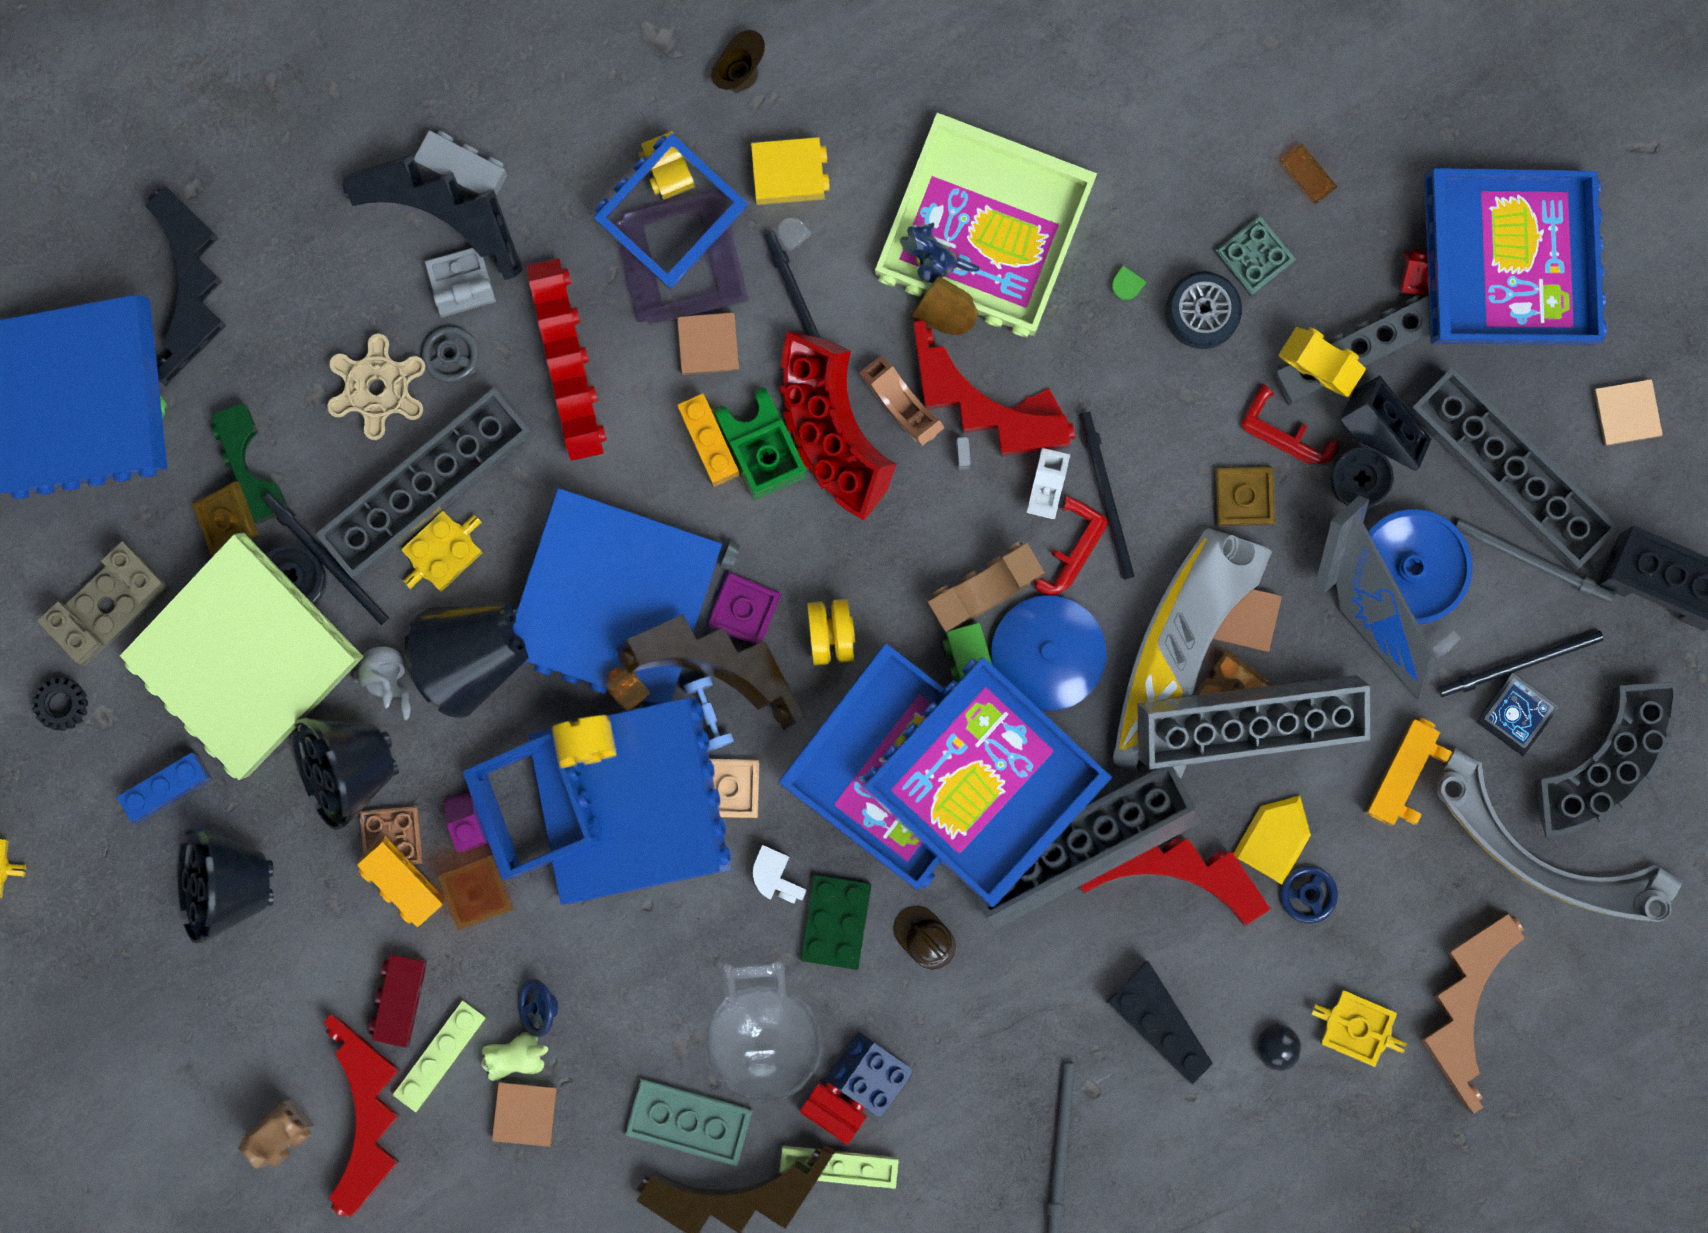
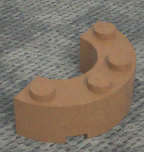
(988, 589)

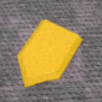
(1275, 838)

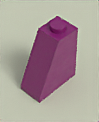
(464, 823)

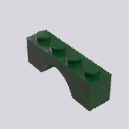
(236, 430)

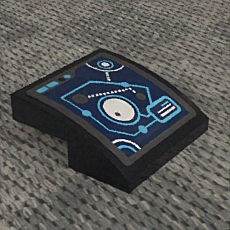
(1517, 714)

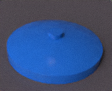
(1425, 560)
(1050, 651)

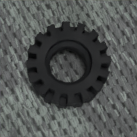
(43, 699)

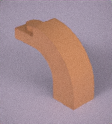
(900, 401)

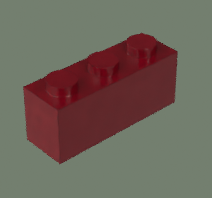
(398, 1000)

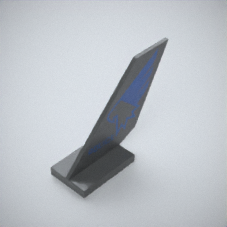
(1372, 597)

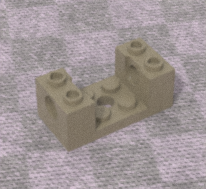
(80, 623)

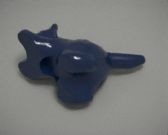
(933, 256)

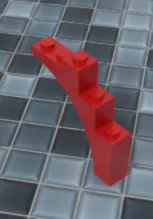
(1222, 878)

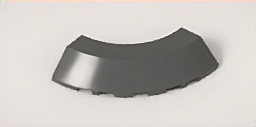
(1618, 765)

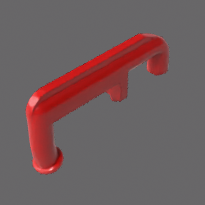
(1280, 439)
(1081, 551)

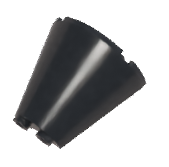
(463, 654)

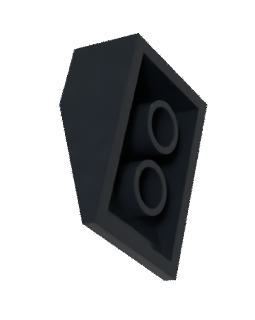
(1385, 424)

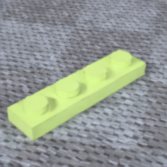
(439, 1056)
(848, 1167)

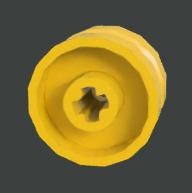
(831, 632)

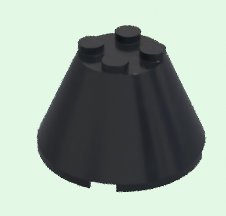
(342, 765)
(220, 883)

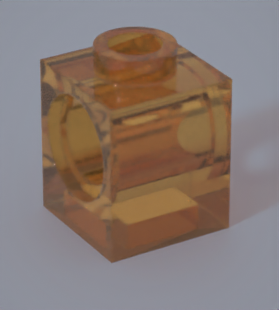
(626, 688)

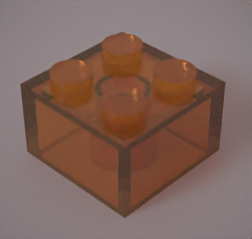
(476, 893)

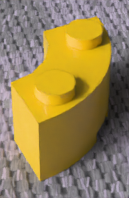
(1329, 365)

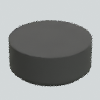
(729, 555)

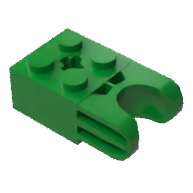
(761, 438)

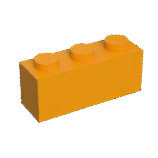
(708, 440)
(400, 882)

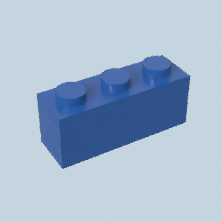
(164, 788)

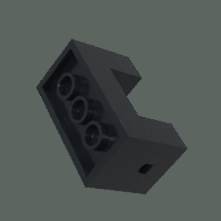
(1660, 573)

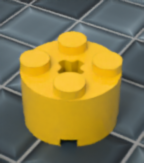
(584, 741)

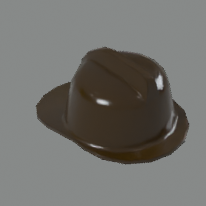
(739, 62)
(924, 937)

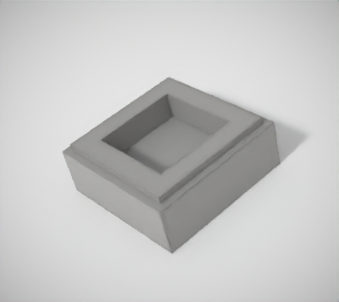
(963, 453)

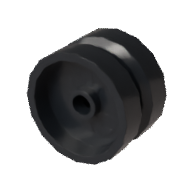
(305, 565)

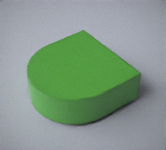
(1127, 284)

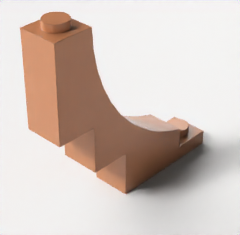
(1453, 1041)

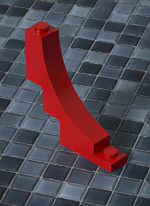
(947, 387)
(368, 1077)

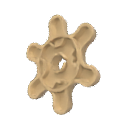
(359, 376)

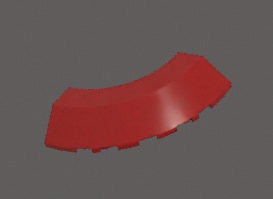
(825, 425)

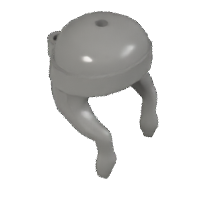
(379, 674)

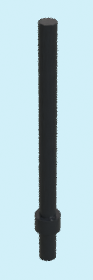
(780, 260)
(1093, 441)
(286, 517)
(1469, 682)

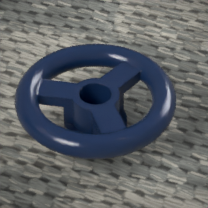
(1320, 876)
(543, 1007)

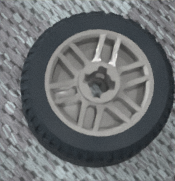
(1222, 306)

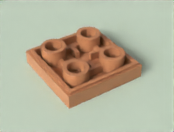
(708, 343)
(1251, 621)
(398, 825)
(524, 1114)

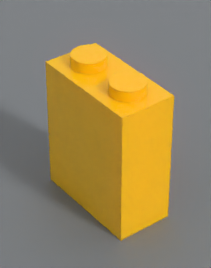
(789, 171)

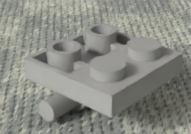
(460, 282)

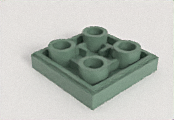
(1255, 255)

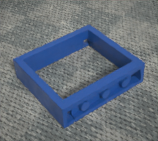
(642, 168)
(494, 823)

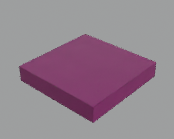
(744, 609)

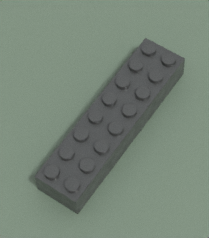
(1513, 470)
(424, 484)
(1253, 721)
(1100, 840)

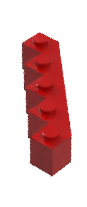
(566, 359)

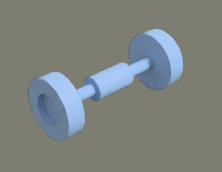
(709, 715)

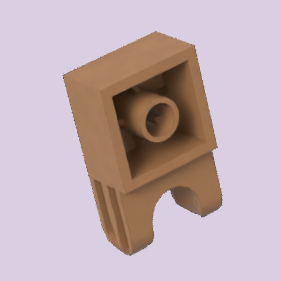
(275, 1134)

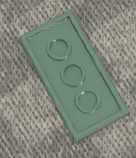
(688, 1122)

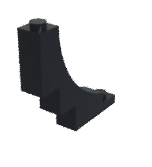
(475, 217)
(193, 321)

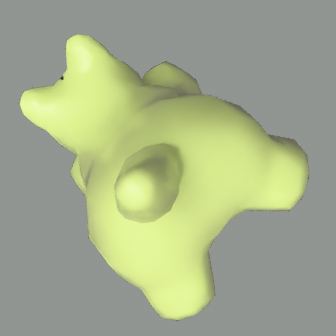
(517, 1056)

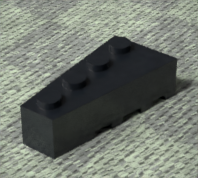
(1157, 1019)

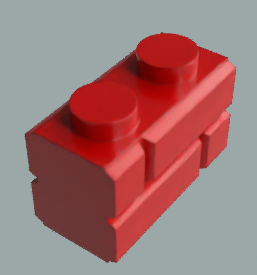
(833, 1113)

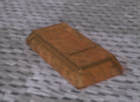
(1308, 173)

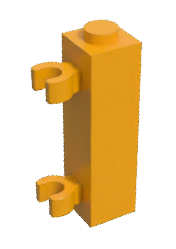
(1404, 771)

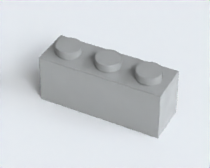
(473, 173)

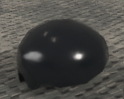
(1279, 1047)

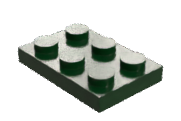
(836, 922)

